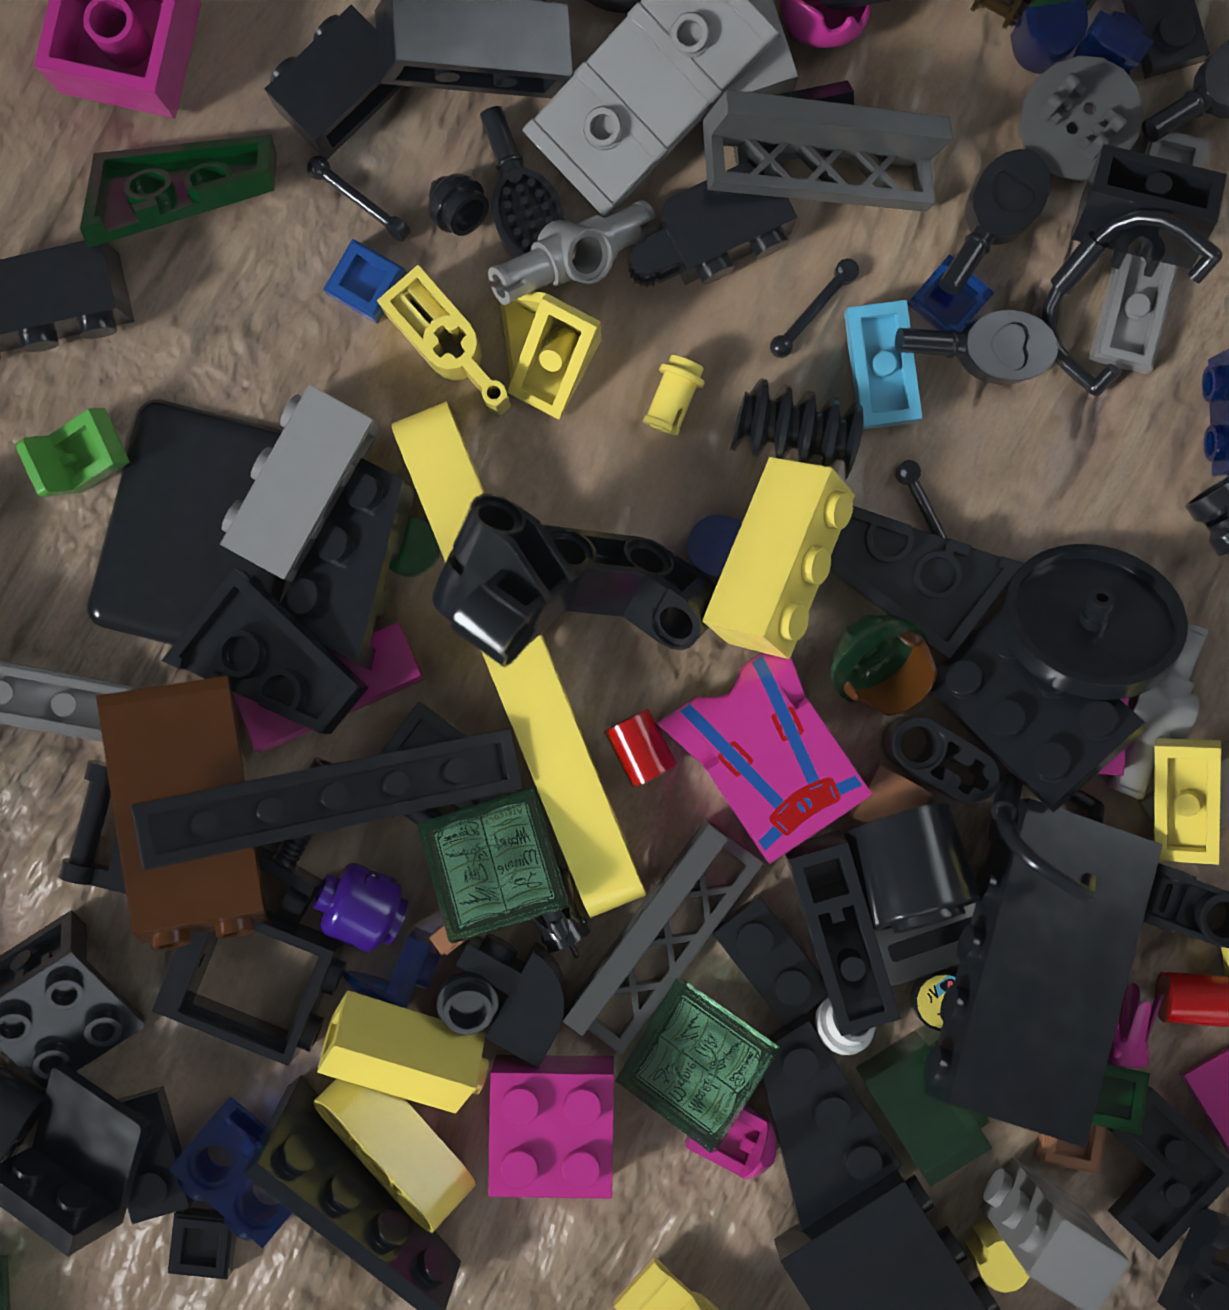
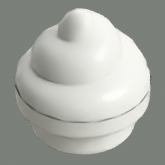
(830, 1036)

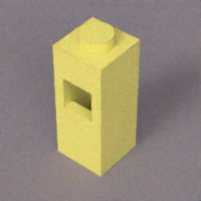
(402, 1053)

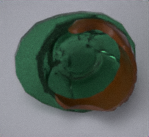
(883, 664)

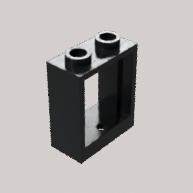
(181, 1003)

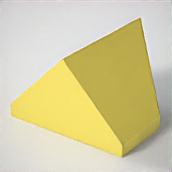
(547, 349)

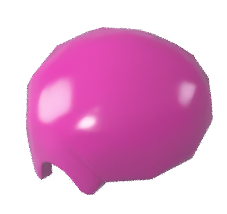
(821, 26)

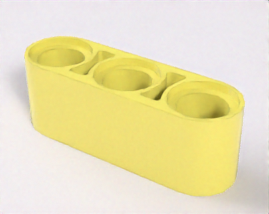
(397, 1150)

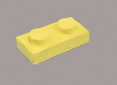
(1188, 800)

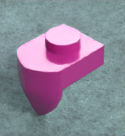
(747, 1148)

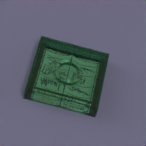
(492, 865)
(697, 1064)

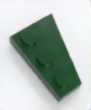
(169, 183)

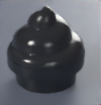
(457, 204)
(467, 1003)

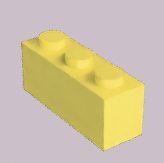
(780, 557)

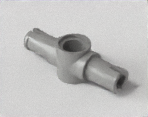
(551, 255)
(1167, 713)

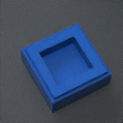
(362, 279)

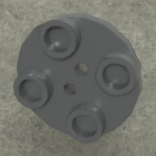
(1060, 99)

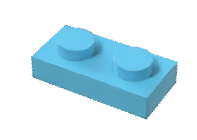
(881, 377)

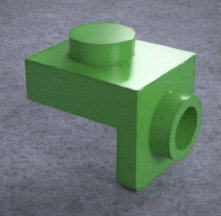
(73, 455)

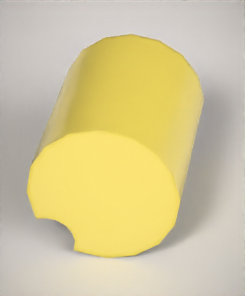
(994, 1258)

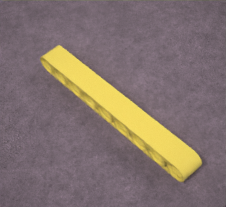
(528, 686)

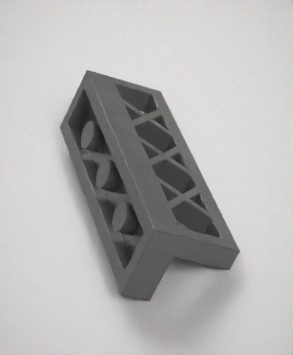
(823, 130)
(644, 927)

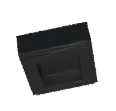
(201, 1244)

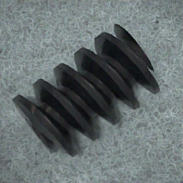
(799, 426)

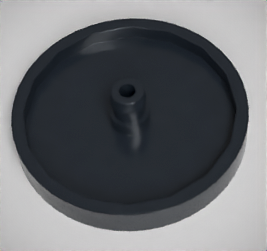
(1094, 621)

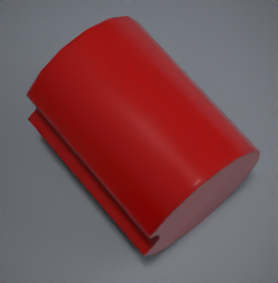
(640, 748)
(1193, 999)

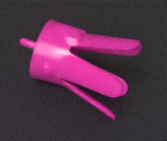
(1133, 1030)

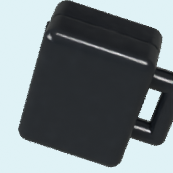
(168, 517)

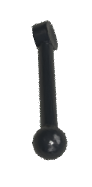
(319, 169)
(844, 274)
(909, 474)

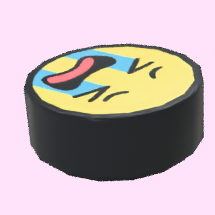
(928, 995)

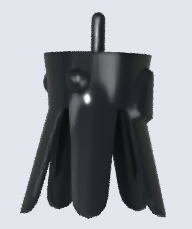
(565, 926)

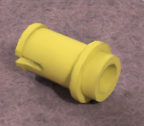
(674, 394)

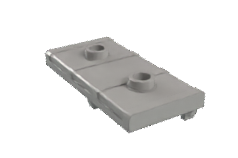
(646, 92)

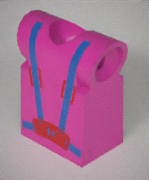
(769, 755)

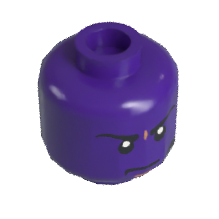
(360, 907)

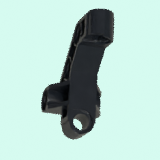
(519, 576)

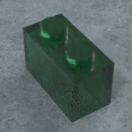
(933, 1132)

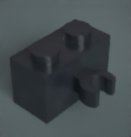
(1135, 181)

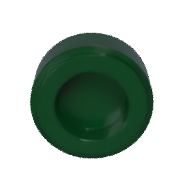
(418, 550)

